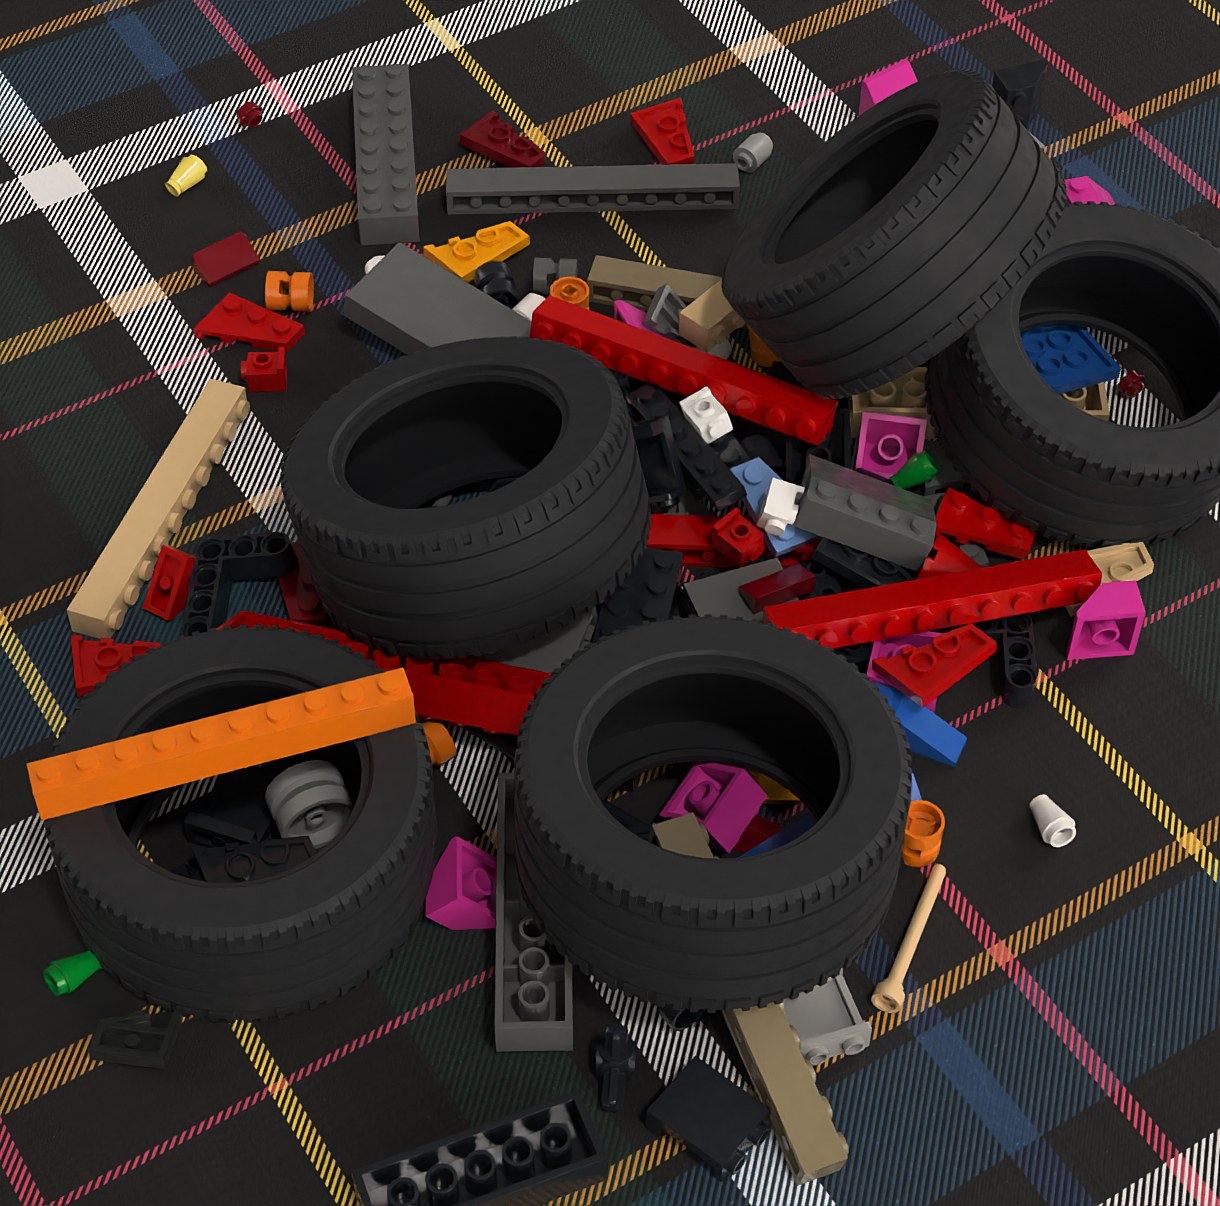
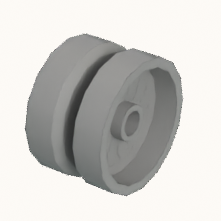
(310, 801)

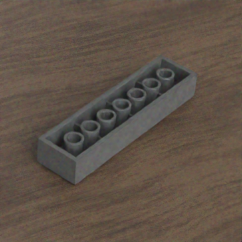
(385, 155)
(530, 973)

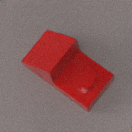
(169, 583)

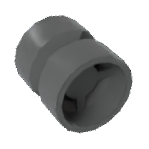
(546, 266)

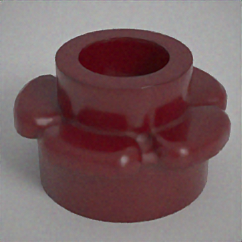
(249, 114)
(1131, 384)

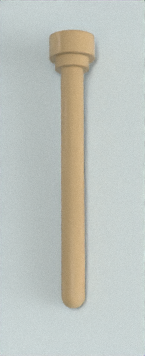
(889, 993)

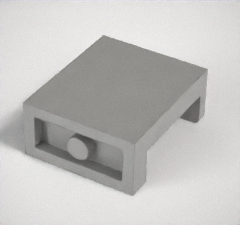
(827, 1021)

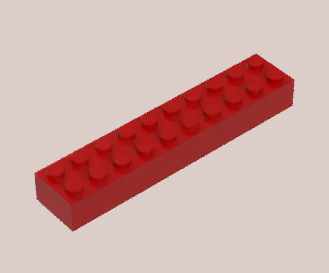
(451, 690)

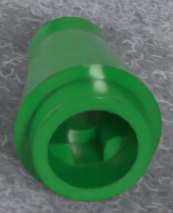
(915, 471)
(70, 972)

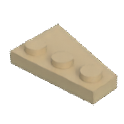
(1120, 563)

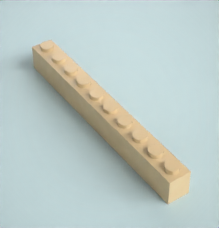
(158, 510)

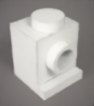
(706, 415)
(779, 506)

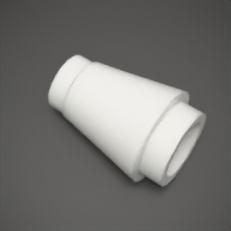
(1054, 824)

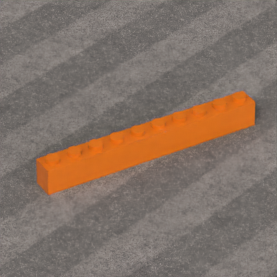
(221, 743)

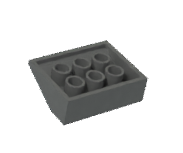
(866, 513)

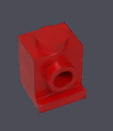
(265, 371)
(737, 538)

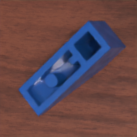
(924, 729)

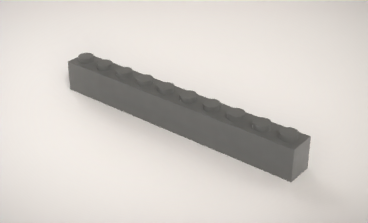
(592, 188)

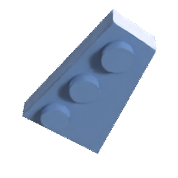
(756, 478)

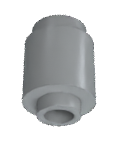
(753, 152)

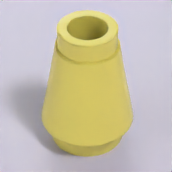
(187, 174)

